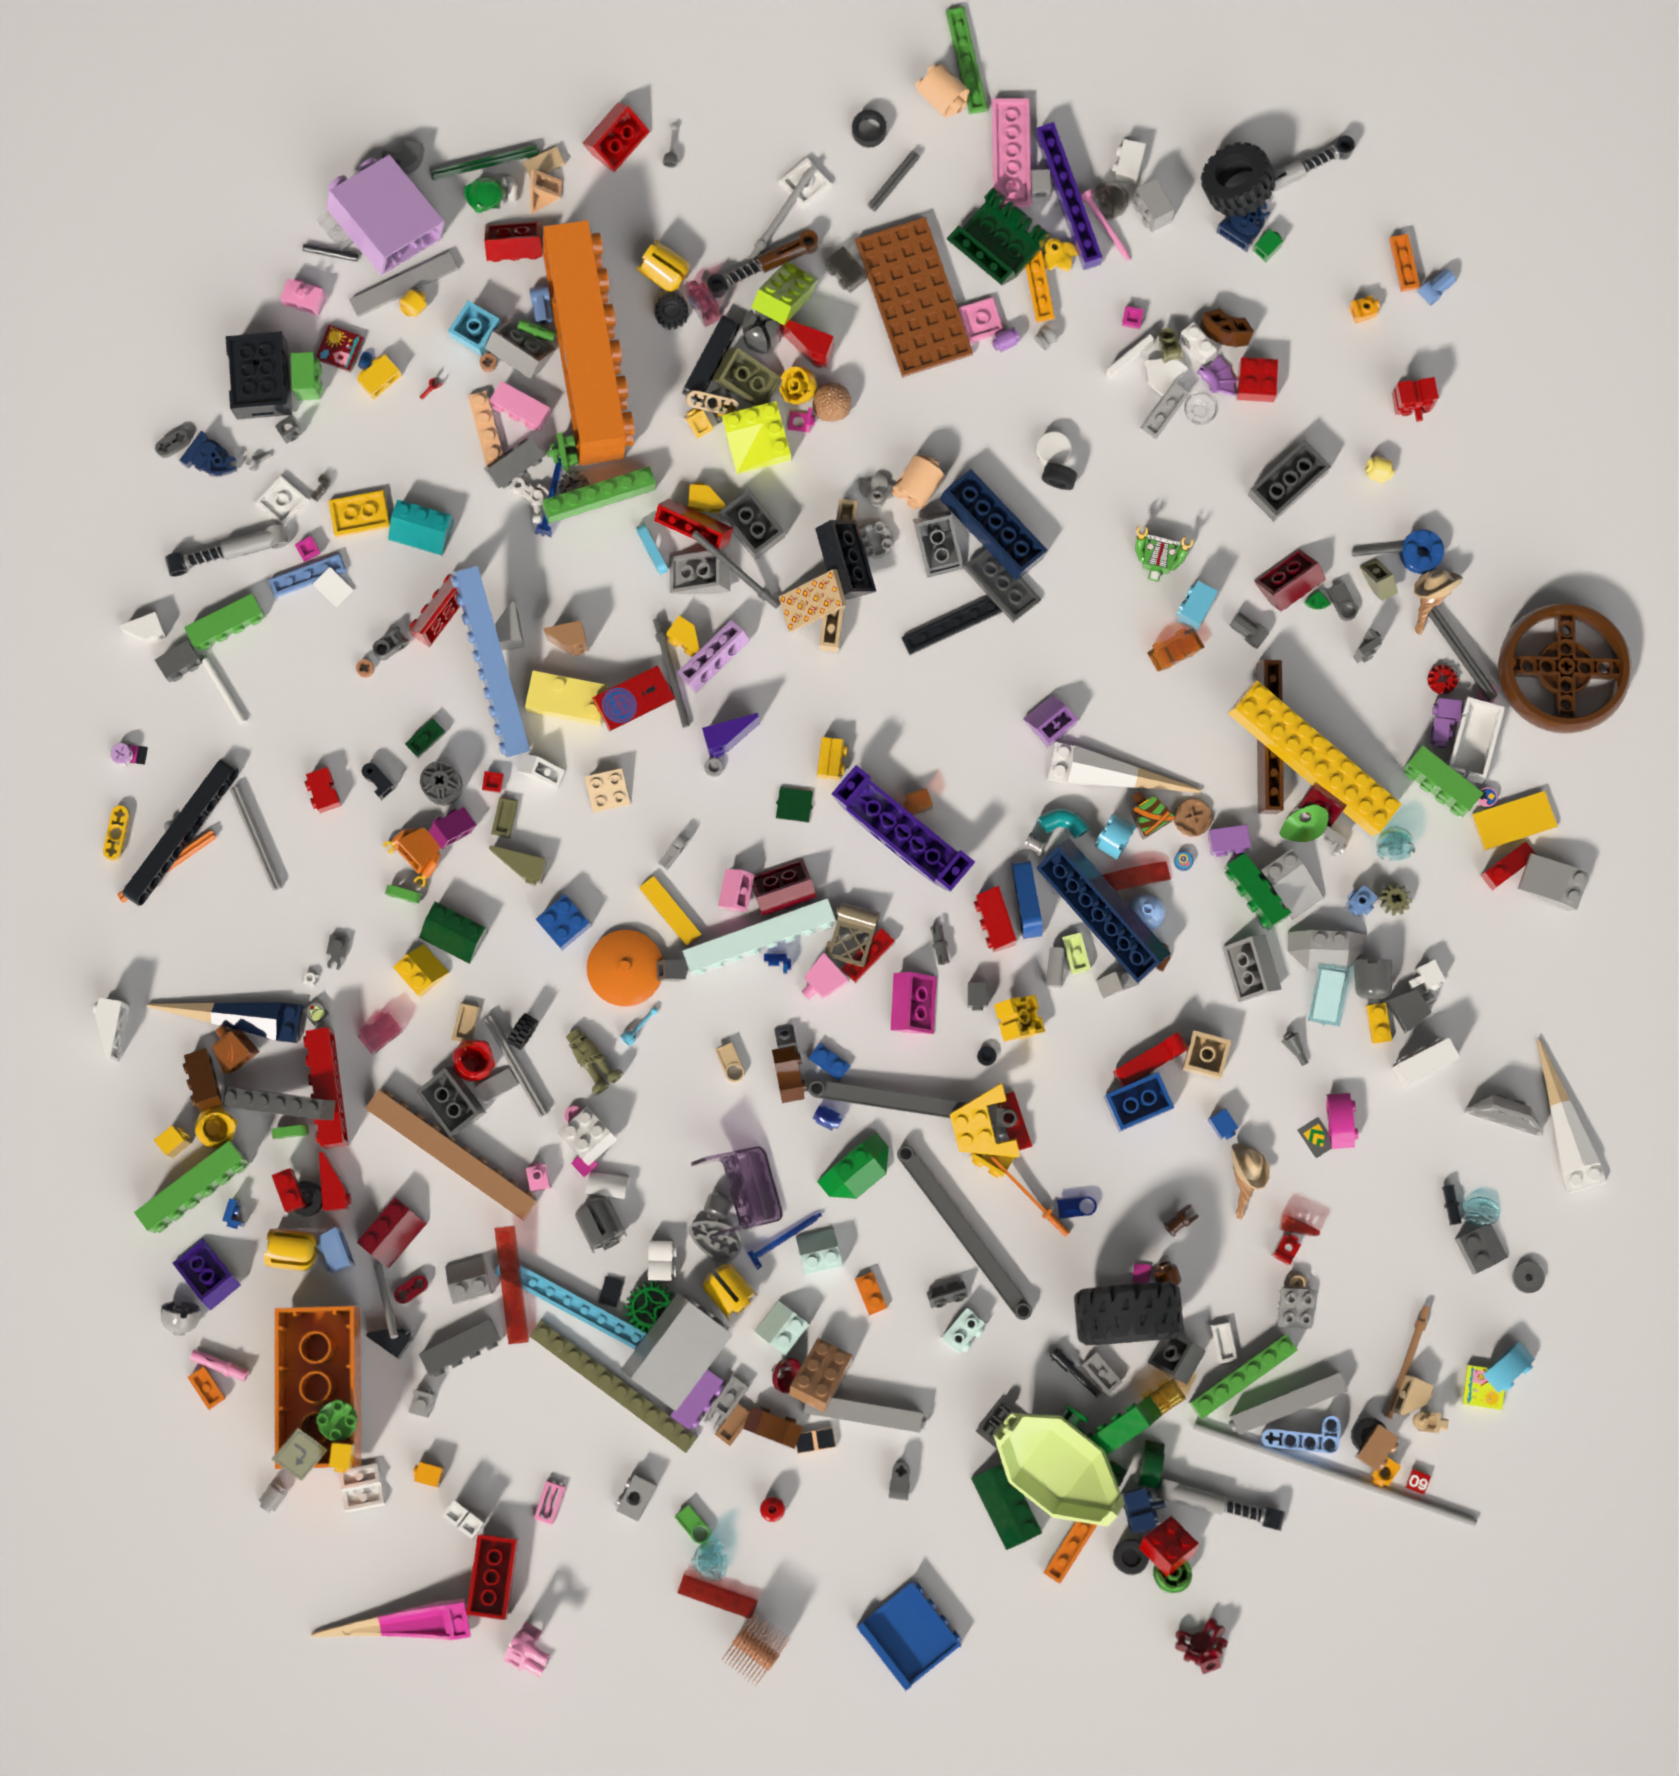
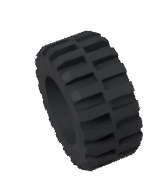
(1226, 164)

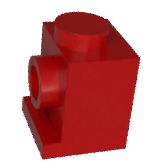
(1280, 1252)

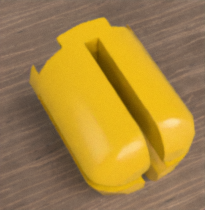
(664, 267)
(290, 1249)
(722, 1297)

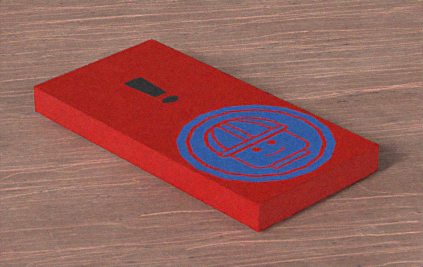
(633, 698)

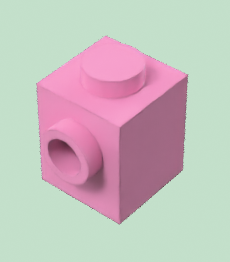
(538, 1177)

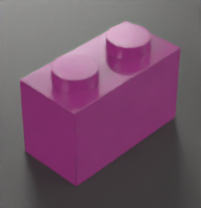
(452, 827)

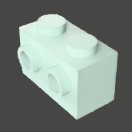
(963, 1331)

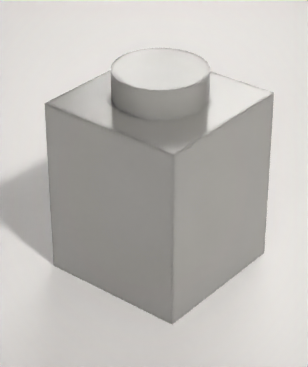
(1040, 183)

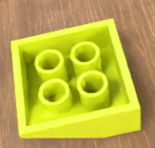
(756, 437)

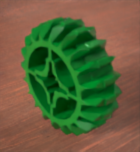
(646, 1290)

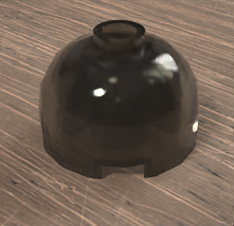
(1112, 199)

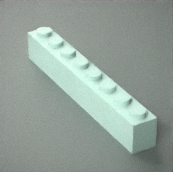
(759, 936)

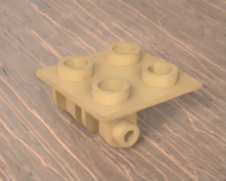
(607, 790)

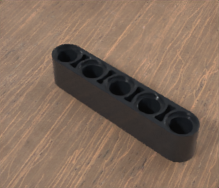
(712, 356)

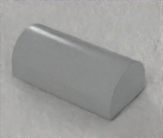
(1055, 967)

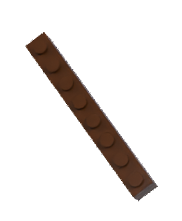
(1268, 763)

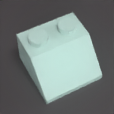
(819, 1251)
(782, 1328)

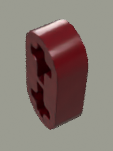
(408, 1285)

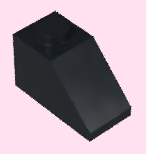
(394, 1346)

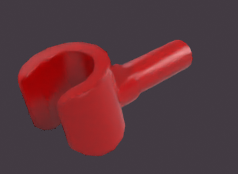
(431, 386)

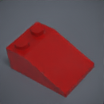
(811, 343)

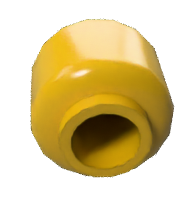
(412, 303)

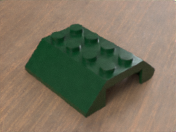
(999, 238)

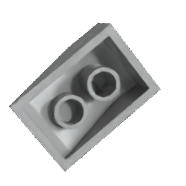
(699, 574)
(1553, 882)
(1292, 883)

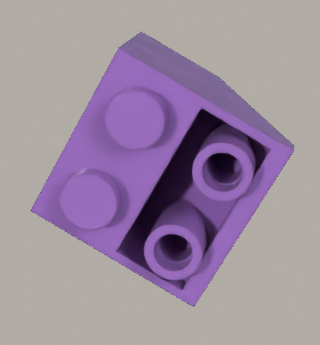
(1051, 720)

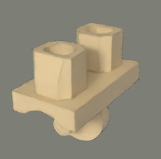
(1430, 1422)

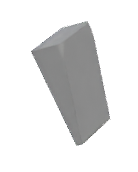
(496, 1086)

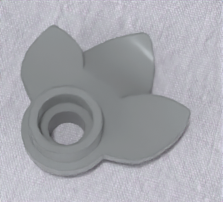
(877, 487)

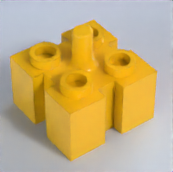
(1019, 1018)

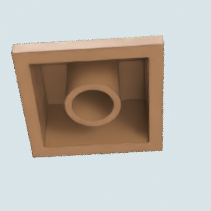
(568, 637)

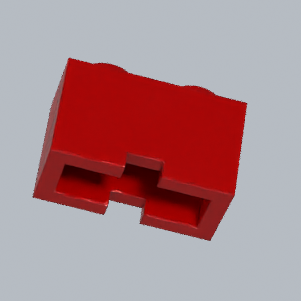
(323, 795)
(289, 1190)

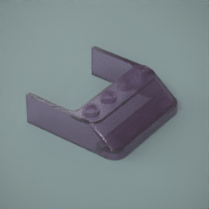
(750, 1188)

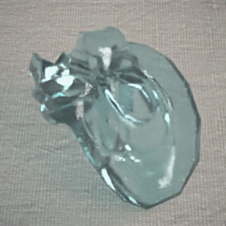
(1481, 1211)

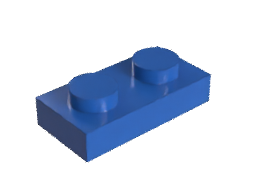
(829, 1062)

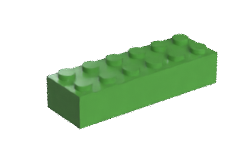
(192, 1187)

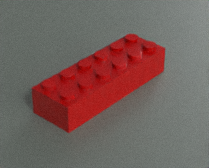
(326, 1085)

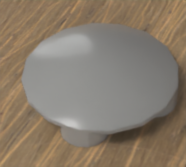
(876, 539)

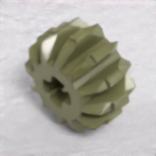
(1392, 892)

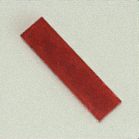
(717, 1596)

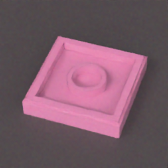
(981, 319)

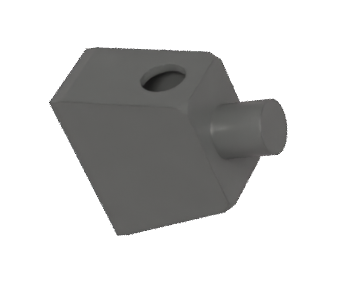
(1411, 1008)

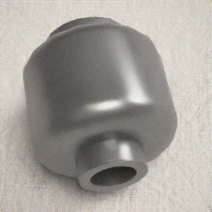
(717, 1206)

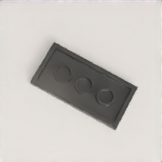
(1011, 596)

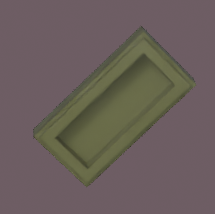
(504, 817)

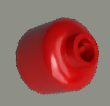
(776, 1502)

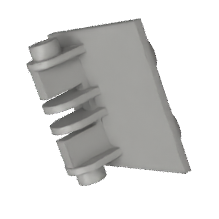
(1296, 1308)

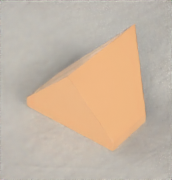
(543, 190)

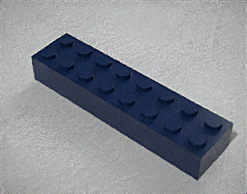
(1103, 910)

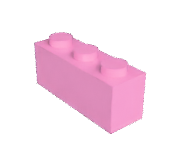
(520, 407)

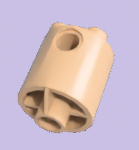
(943, 90)
(918, 481)

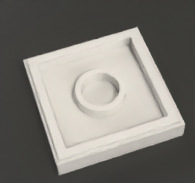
(814, 188)
(282, 501)

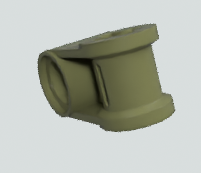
(1169, 345)

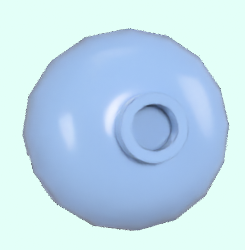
(1149, 909)

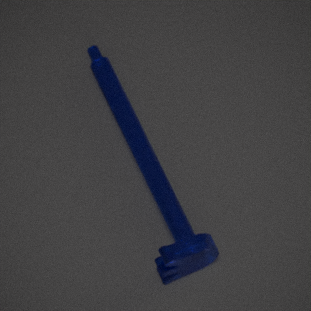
(543, 528)
(755, 1256)

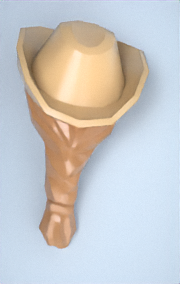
(1433, 589)
(1250, 1173)

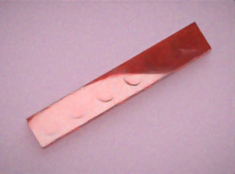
(511, 1284)

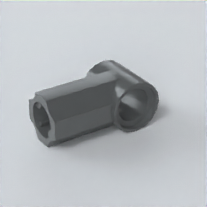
(1253, 633)

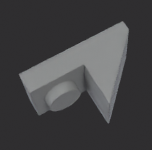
(1115, 983)

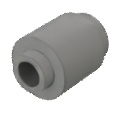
(272, 1497)

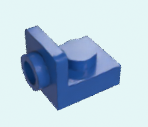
(232, 1211)

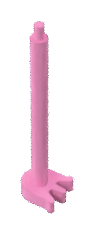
(1086, 196)

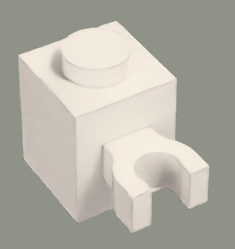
(1429, 976)

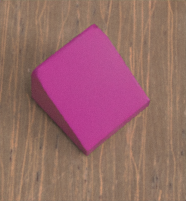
(582, 1167)

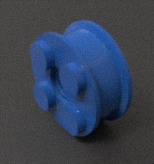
(1430, 543)

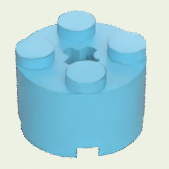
(1115, 836)

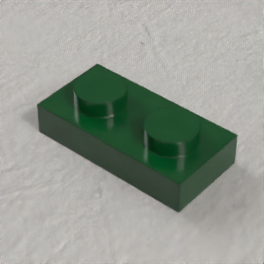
(425, 738)

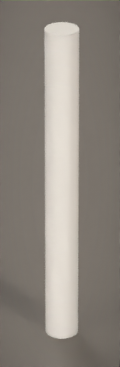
(223, 690)

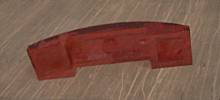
(1138, 876)

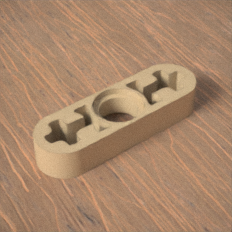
(697, 404)

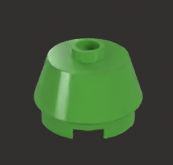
(1176, 1581)

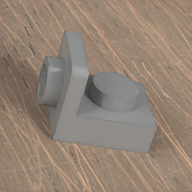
(1333, 837)
(421, 1402)

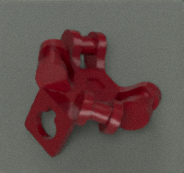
(1202, 1645)

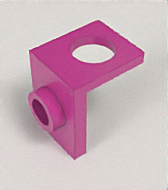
(809, 420)

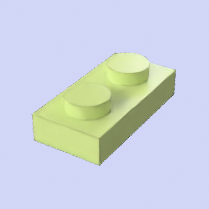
(1076, 953)

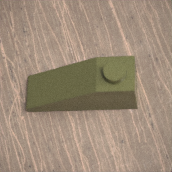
(526, 866)

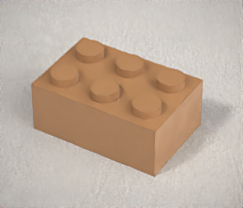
(820, 1375)

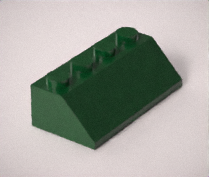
(1006, 1507)

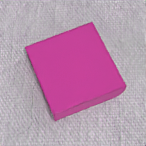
(1141, 1273)

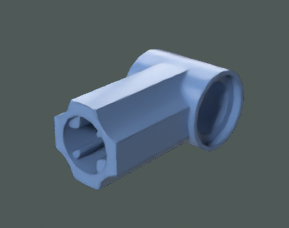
(1433, 289)
(540, 300)

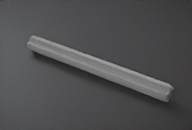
(256, 838)
(516, 1066)

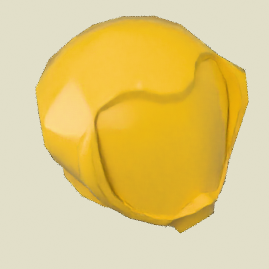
(215, 1127)

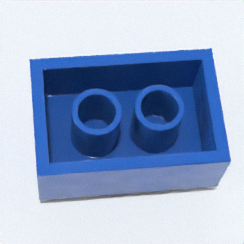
(1139, 1102)

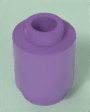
(1005, 339)

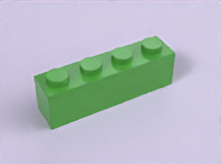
(224, 622)

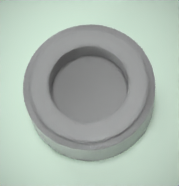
(714, 767)

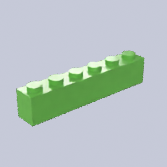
(598, 495)
(1243, 1376)

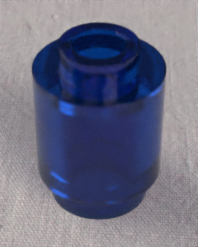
(827, 1118)

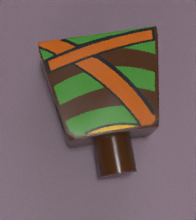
(1150, 814)

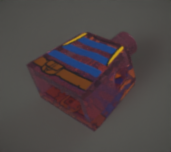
(703, 303)

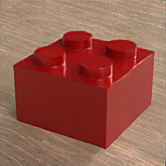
(1257, 379)
(1169, 1546)

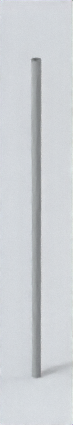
(1335, 1474)

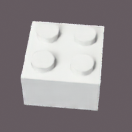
(587, 1136)

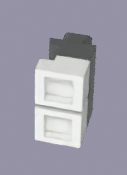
(463, 1518)

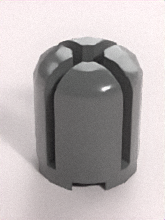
(753, 334)
(609, 1220)

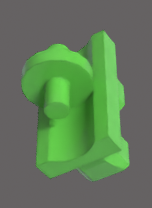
(567, 459)

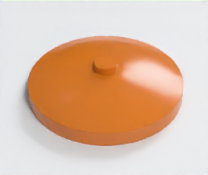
(624, 968)

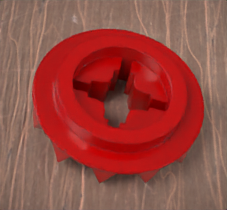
(1440, 687)

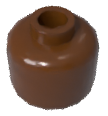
(1167, 1272)

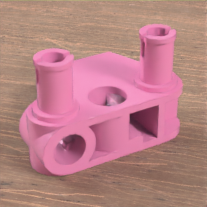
(523, 1652)

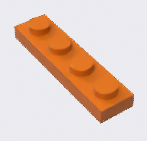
(1069, 1550)

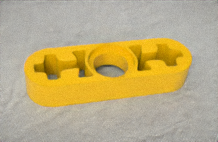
(123, 820)

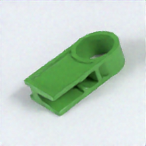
(689, 1521)

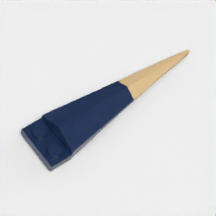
(265, 1019)

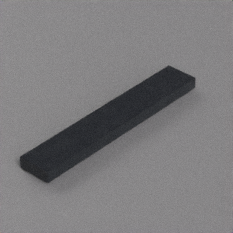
(950, 625)

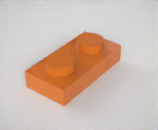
(870, 1293)
(206, 1388)

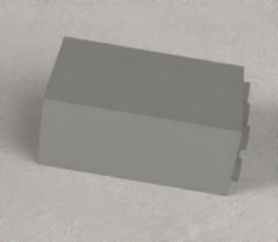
(677, 1351)

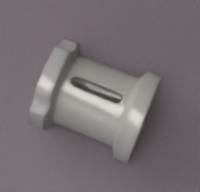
(1034, 844)

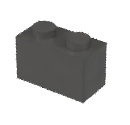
(178, 661)

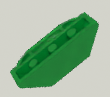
(857, 1170)

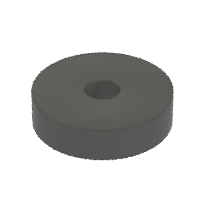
(1537, 1277)

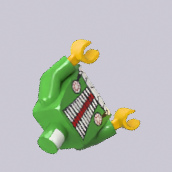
(1159, 554)

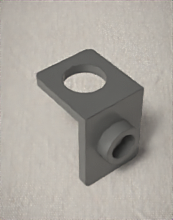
(291, 434)
(785, 1037)

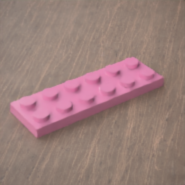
(1012, 150)

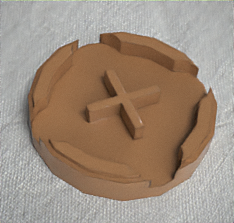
(1192, 817)

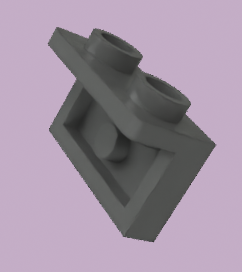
(1367, 651)

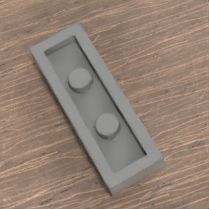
(1164, 410)

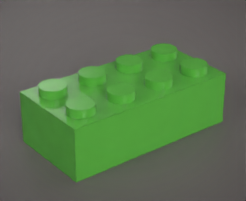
(1442, 782)

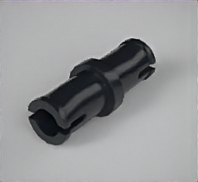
(1451, 1205)

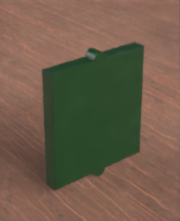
(794, 804)

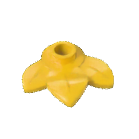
(1059, 257)

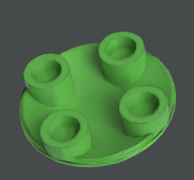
(337, 1420)

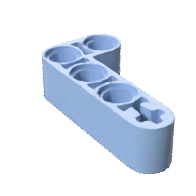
(1299, 1438)

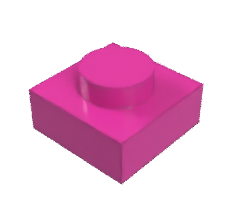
(1132, 317)
(307, 549)

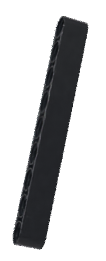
(180, 832)

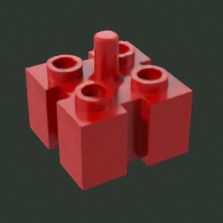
(1415, 396)

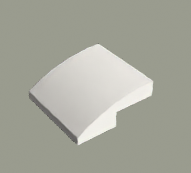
(362, 1488)

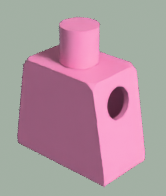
(823, 978)

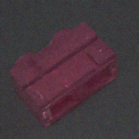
(380, 1032)

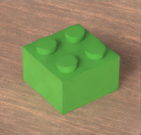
(306, 376)

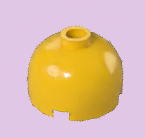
(798, 385)

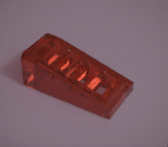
(1293, 1225)

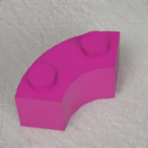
(1341, 1120)

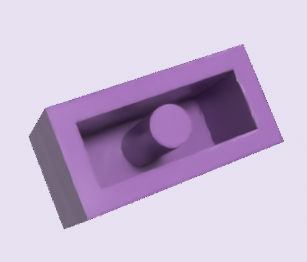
(1229, 840)

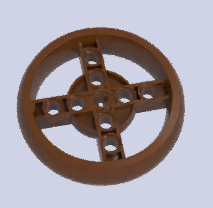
(1564, 616)

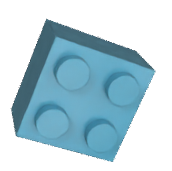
(473, 327)
(1198, 603)

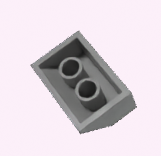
(519, 348)
(1252, 968)

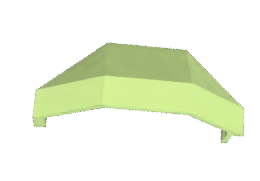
(1058, 1468)

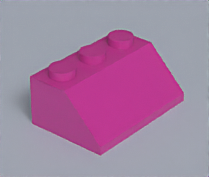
(913, 1003)

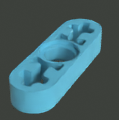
(651, 549)

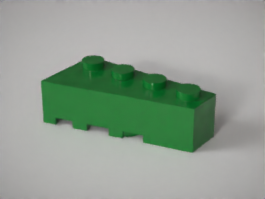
(1256, 892)
(1126, 1425)

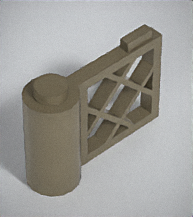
(853, 918)

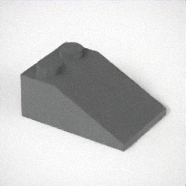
(938, 543)

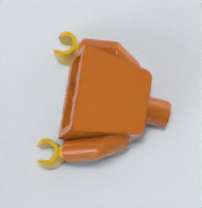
(418, 850)

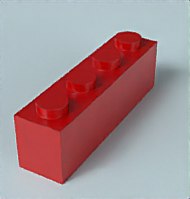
(687, 520)

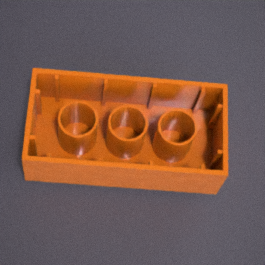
(314, 1366)

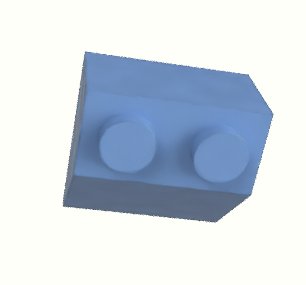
(336, 1251)

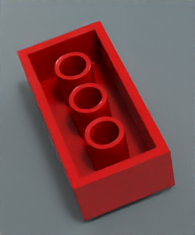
(492, 1576)

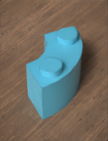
(1509, 1367)

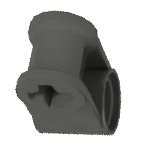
(391, 643)
(899, 1484)

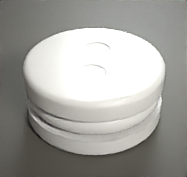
(1053, 448)

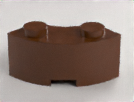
(1226, 329)
(788, 1074)
(772, 1427)

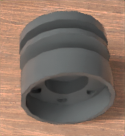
(439, 793)

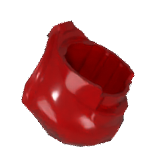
(472, 1056)

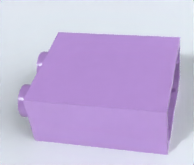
(384, 213)

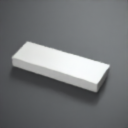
(1130, 356)

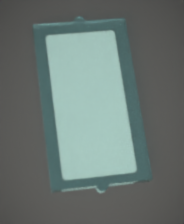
(1328, 995)

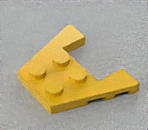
(974, 1127)

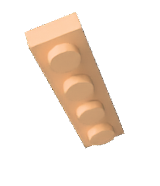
(485, 426)

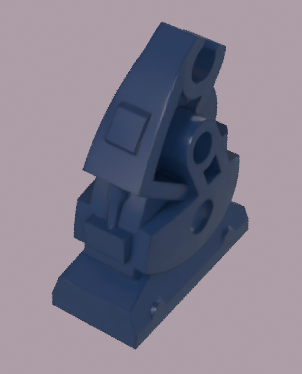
(1243, 229)
(205, 457)

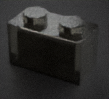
(846, 270)

